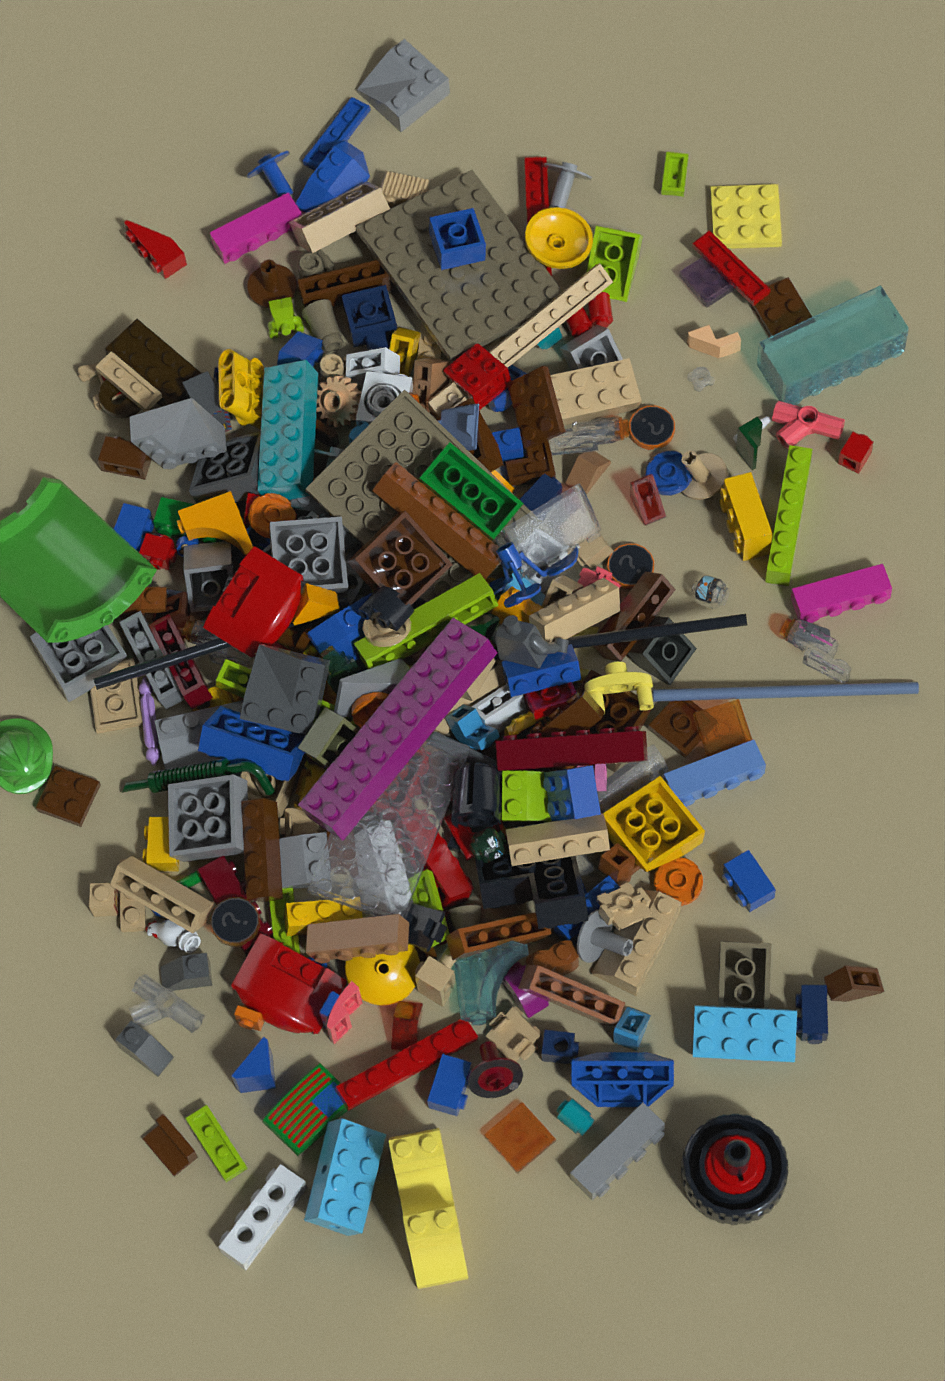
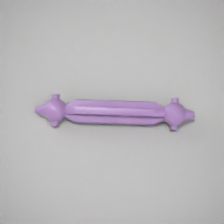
(148, 720)

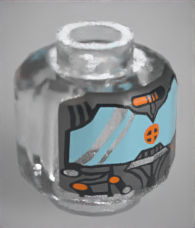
(710, 592)

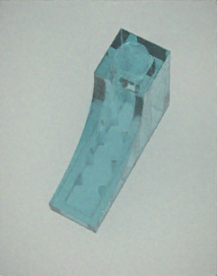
(480, 979)

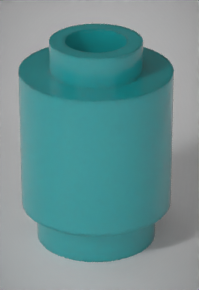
(575, 1116)

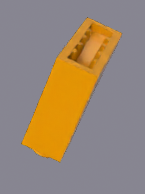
(215, 519)

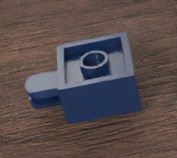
(370, 317)

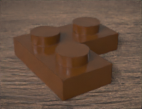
(533, 467)

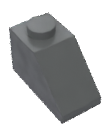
(187, 972)
(144, 1048)

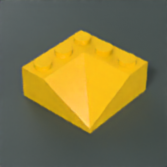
(653, 825)

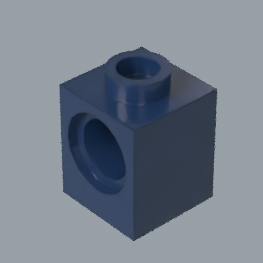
(553, 1038)

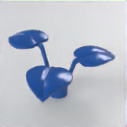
(512, 560)

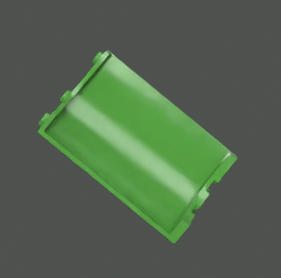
(67, 565)

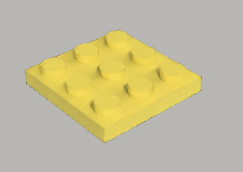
(746, 215)

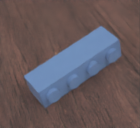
(716, 773)

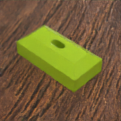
(676, 165)

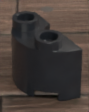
(386, 608)

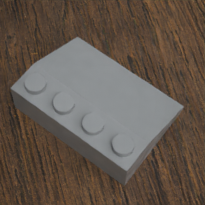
(181, 736)

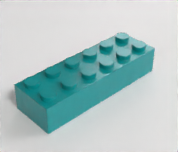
(288, 429)

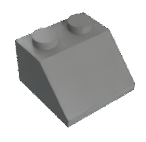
(591, 349)

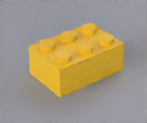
(746, 516)

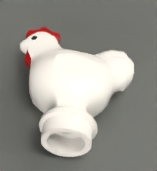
(174, 935)

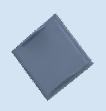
(462, 424)

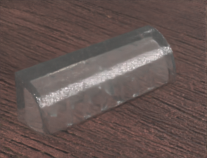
(632, 778)

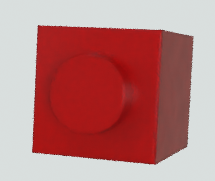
(856, 452)

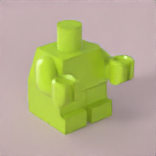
(283, 318)

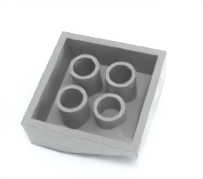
(404, 85)
(178, 434)
(313, 550)
(80, 660)
(206, 818)

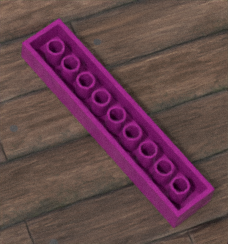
(397, 729)

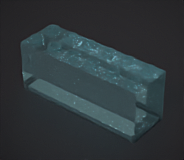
(832, 346)

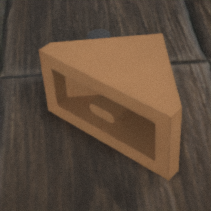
(587, 470)

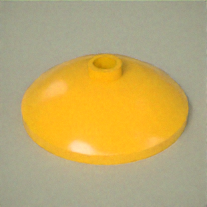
(558, 228)
(384, 987)

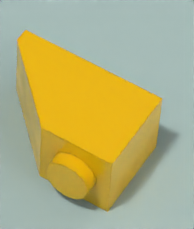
(405, 343)

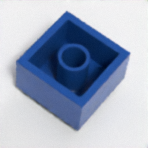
(457, 239)
(571, 793)

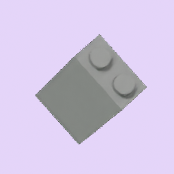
(206, 573)

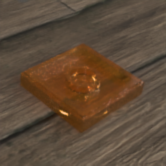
(722, 727)
(520, 1138)

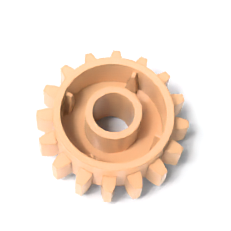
(338, 401)

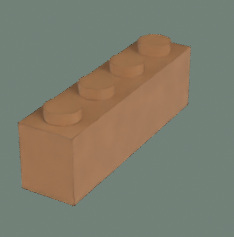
(357, 938)

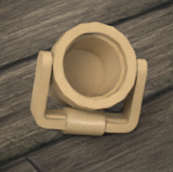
(332, 366)

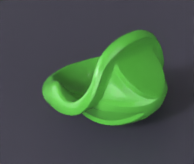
(24, 756)

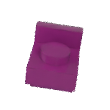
(525, 1001)

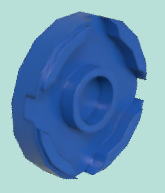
(669, 473)

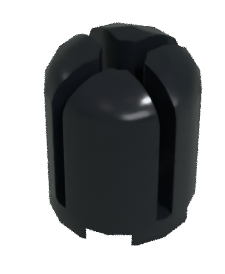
(477, 796)

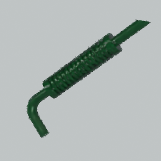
(158, 780)

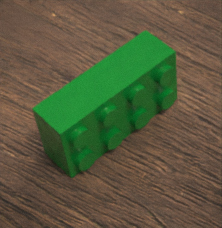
(471, 491)

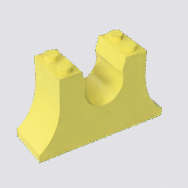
(428, 1208)

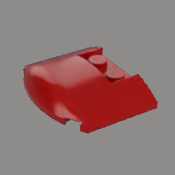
(256, 603)
(285, 986)

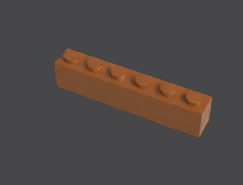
(438, 521)

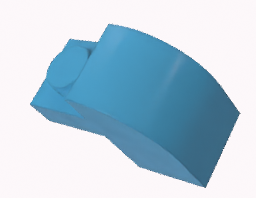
(469, 728)

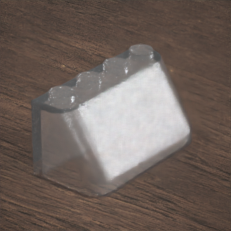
(552, 530)

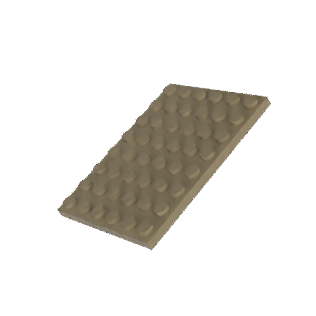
(465, 301)
(400, 435)

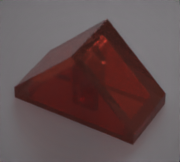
(647, 499)
(406, 1025)

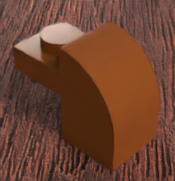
(150, 601)
(618, 864)

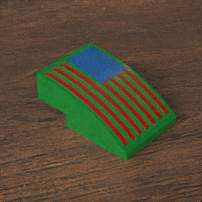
(306, 1110)

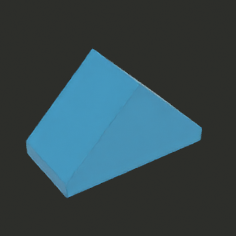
(631, 1028)

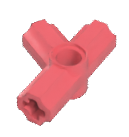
(796, 428)

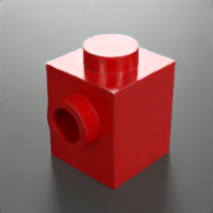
(159, 551)

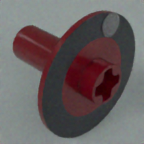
(494, 1075)

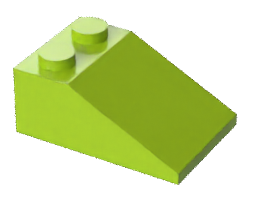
(618, 255)
(524, 797)

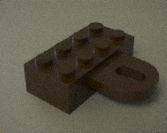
(151, 360)

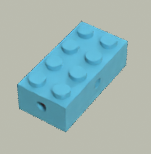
(744, 1033)
(345, 1177)

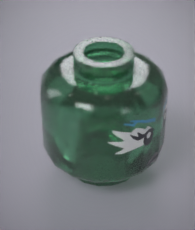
(488, 844)

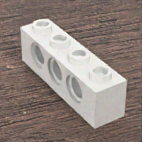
(245, 1252)

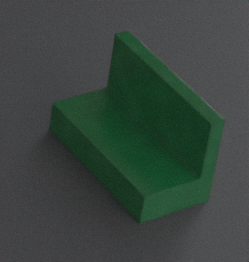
(749, 440)

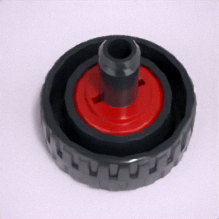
(734, 1169)

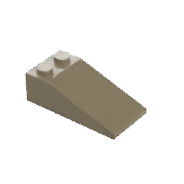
(744, 974)

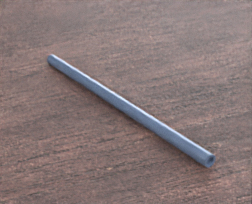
(785, 691)

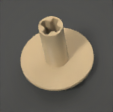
(707, 474)

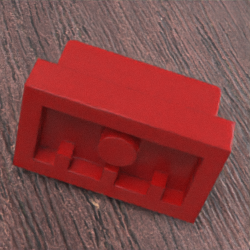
(479, 375)

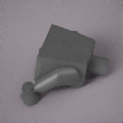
(523, 643)

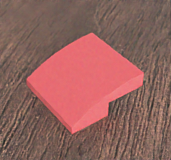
(339, 1019)

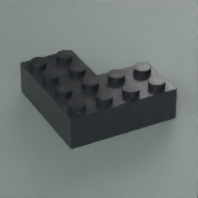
(550, 884)

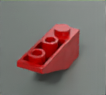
(159, 249)

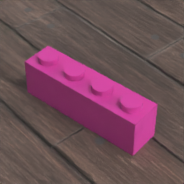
(254, 228)
(841, 593)

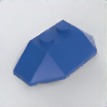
(338, 173)
(340, 630)
(622, 1078)

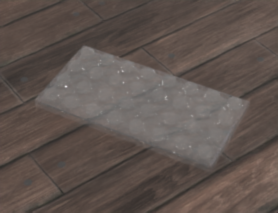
(390, 845)

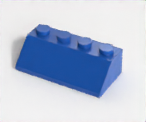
(240, 740)

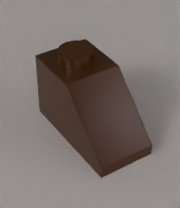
(853, 983)

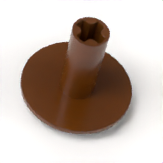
(271, 283)

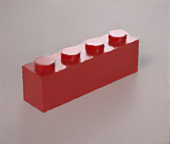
(450, 879)

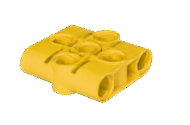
(241, 387)

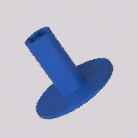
(273, 173)

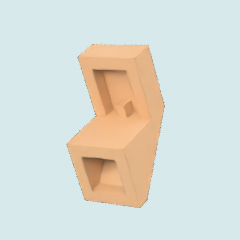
(705, 341)

